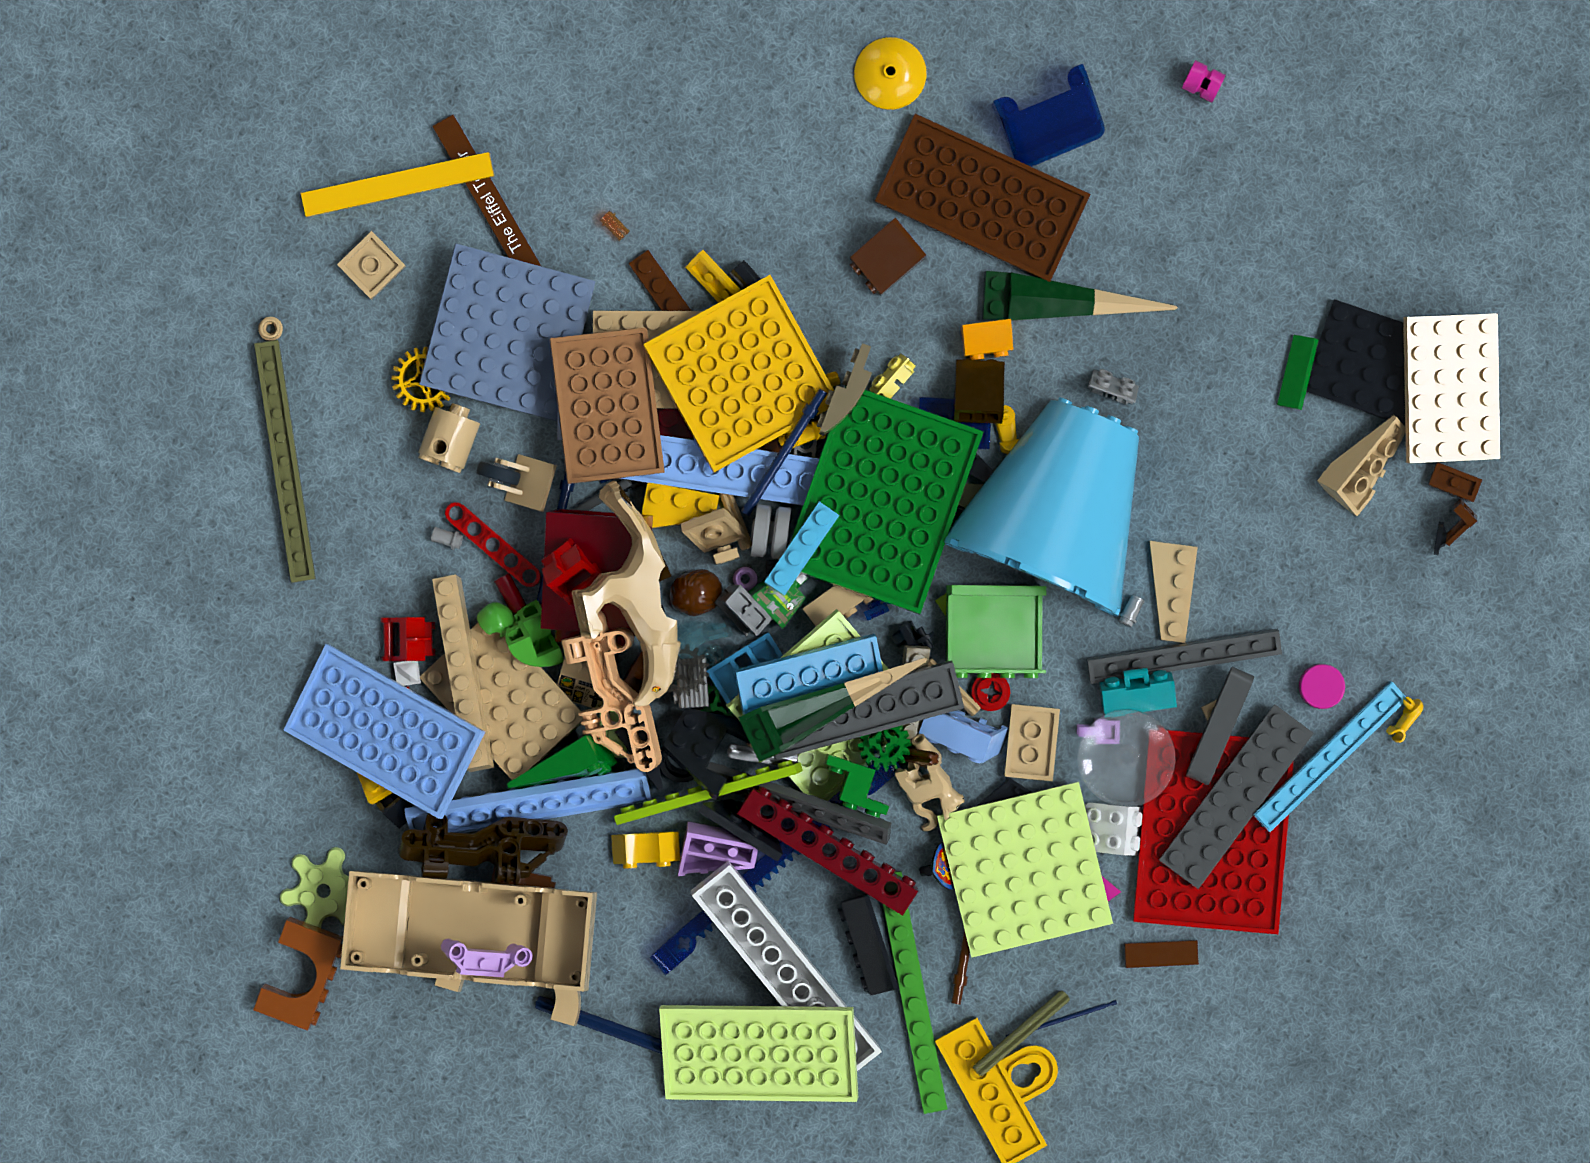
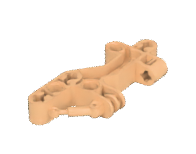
(616, 696)

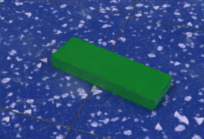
(1297, 372)

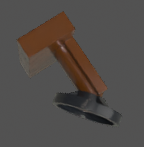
(1468, 519)

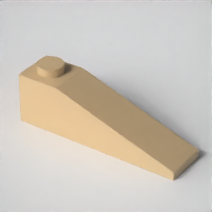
(1356, 471)

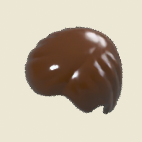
(695, 592)

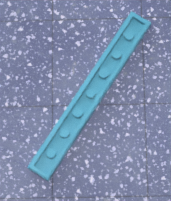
(1329, 756)

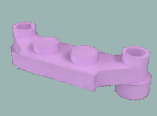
(485, 962)

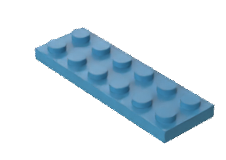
(807, 672)

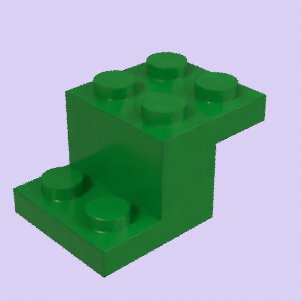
(856, 785)

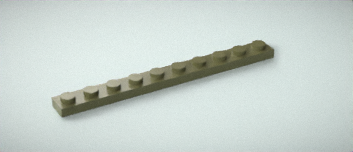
(285, 461)

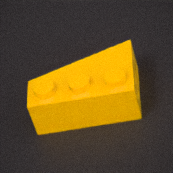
(676, 505)

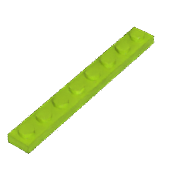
(696, 794)

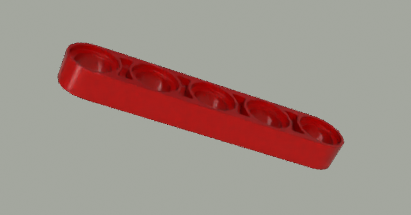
(487, 533)

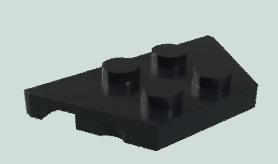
(725, 815)

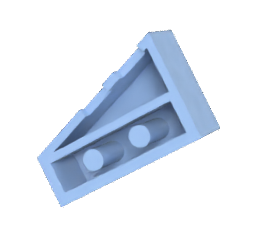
(964, 735)

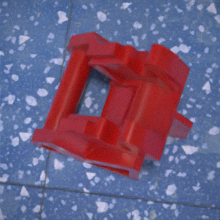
(564, 565)
(414, 639)

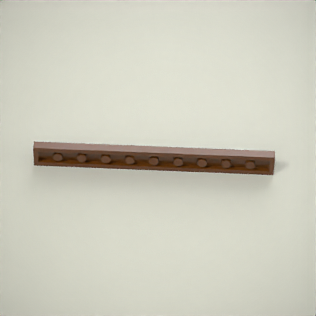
(670, 300)

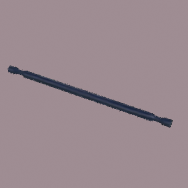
(1077, 1014)

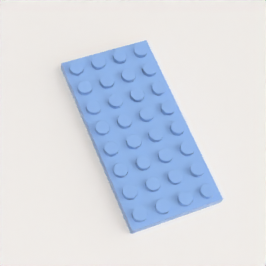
(384, 731)

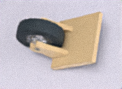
(528, 482)

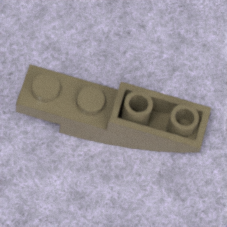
(844, 400)

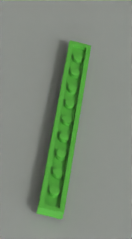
(915, 1007)

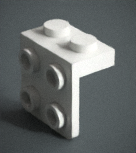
(1115, 828)

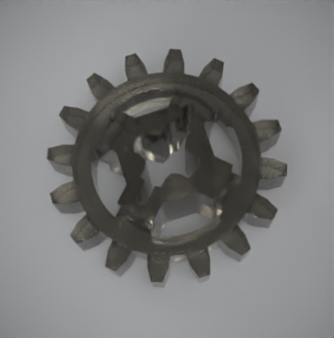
(693, 663)

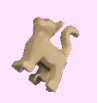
(926, 787)

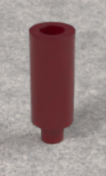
(510, 593)

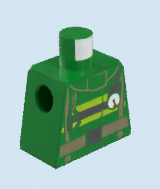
(779, 607)

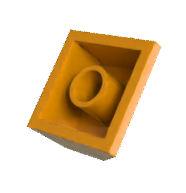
(987, 338)

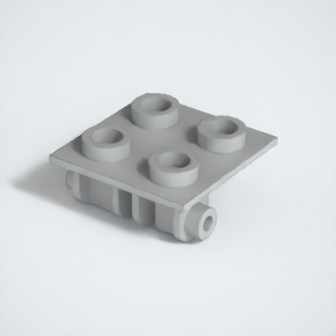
(1123, 388)

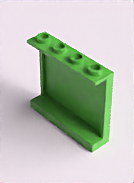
(994, 630)

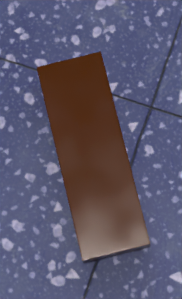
(1161, 954)

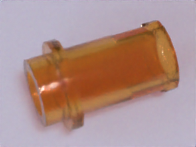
(612, 223)

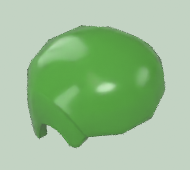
(495, 618)

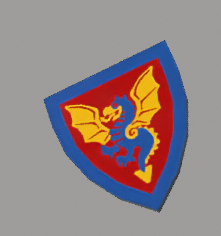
(939, 868)

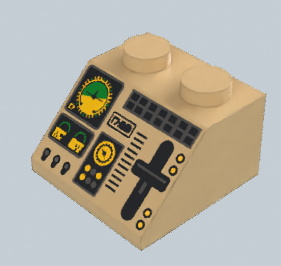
(577, 684)

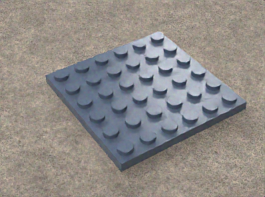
(498, 329)

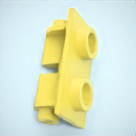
(898, 368)

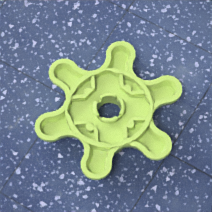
(310, 878)

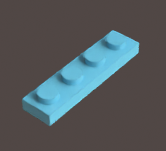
(801, 548)

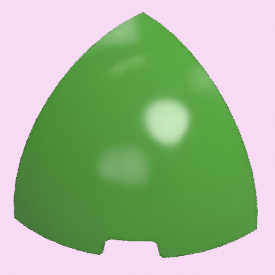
(529, 641)

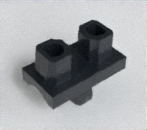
(912, 636)

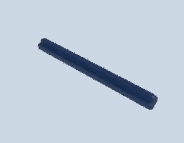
(607, 1027)

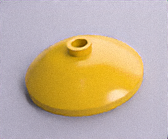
(886, 90)

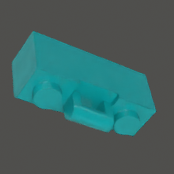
(1138, 691)

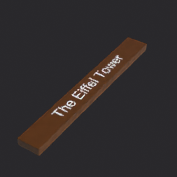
(486, 195)

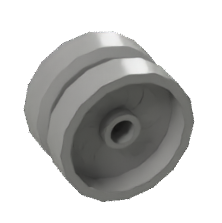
(769, 531)

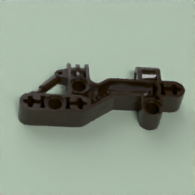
(439, 848)

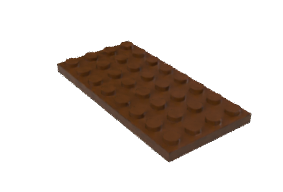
(982, 197)

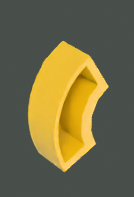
(645, 848)

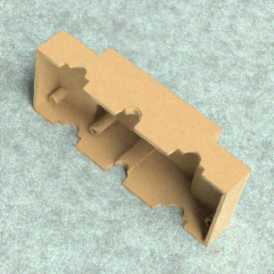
(480, 915)

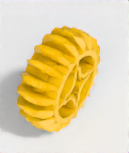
(418, 358)

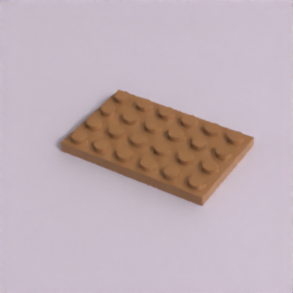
(606, 406)

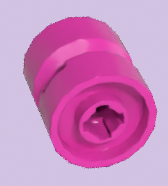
(1195, 78)

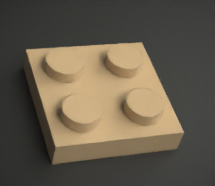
(371, 265)
(713, 530)

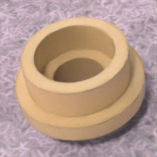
(263, 326)

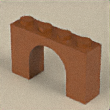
(323, 949)

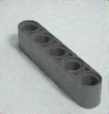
(1219, 725)

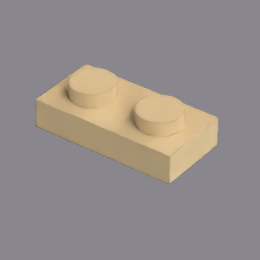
(726, 554)

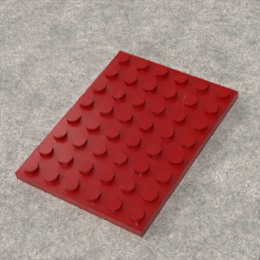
(1245, 883)

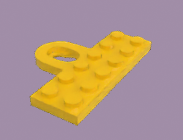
(994, 1095)

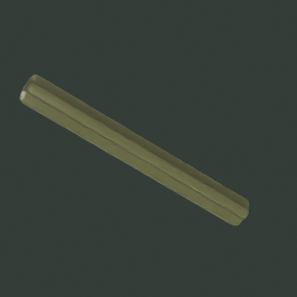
(1021, 1033)

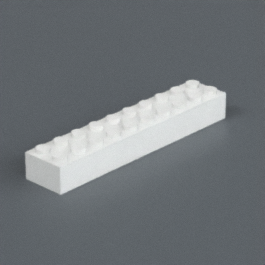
(771, 949)

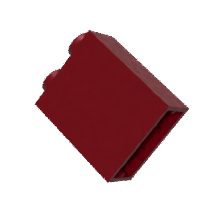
(603, 542)

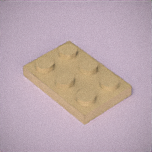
(1032, 742)

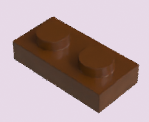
(1455, 482)

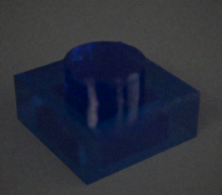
(875, 609)

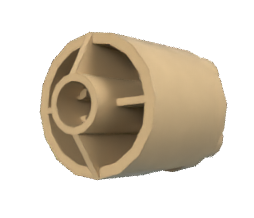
(450, 430)

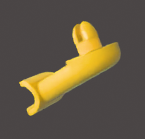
(1007, 430)
(810, 433)
(1411, 712)

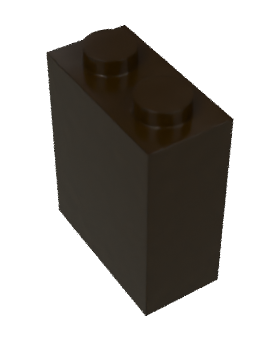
(979, 391)

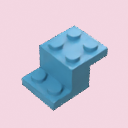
(757, 652)

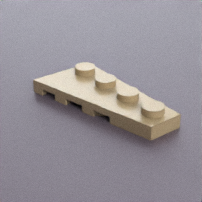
(1173, 581)

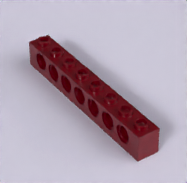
(897, 900)

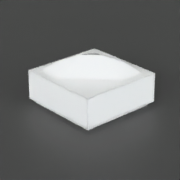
(407, 672)

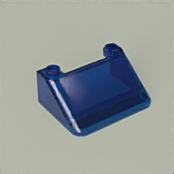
(1053, 124)

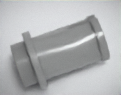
(447, 538)
(1131, 610)

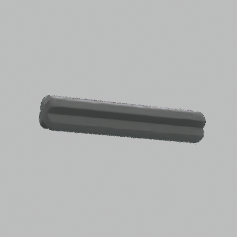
(747, 753)

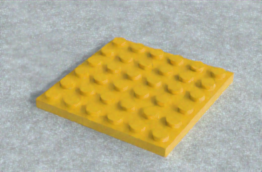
(739, 372)

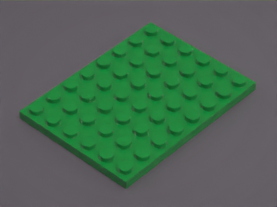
(896, 491)

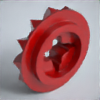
(998, 701)

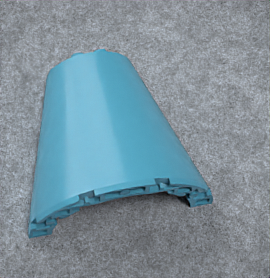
(1060, 504)

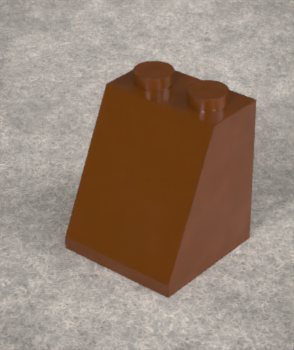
(887, 257)

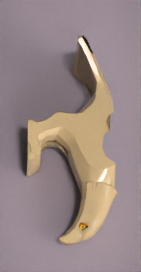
(637, 595)

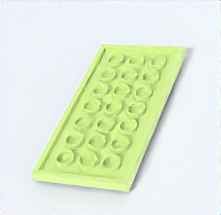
(759, 1053)

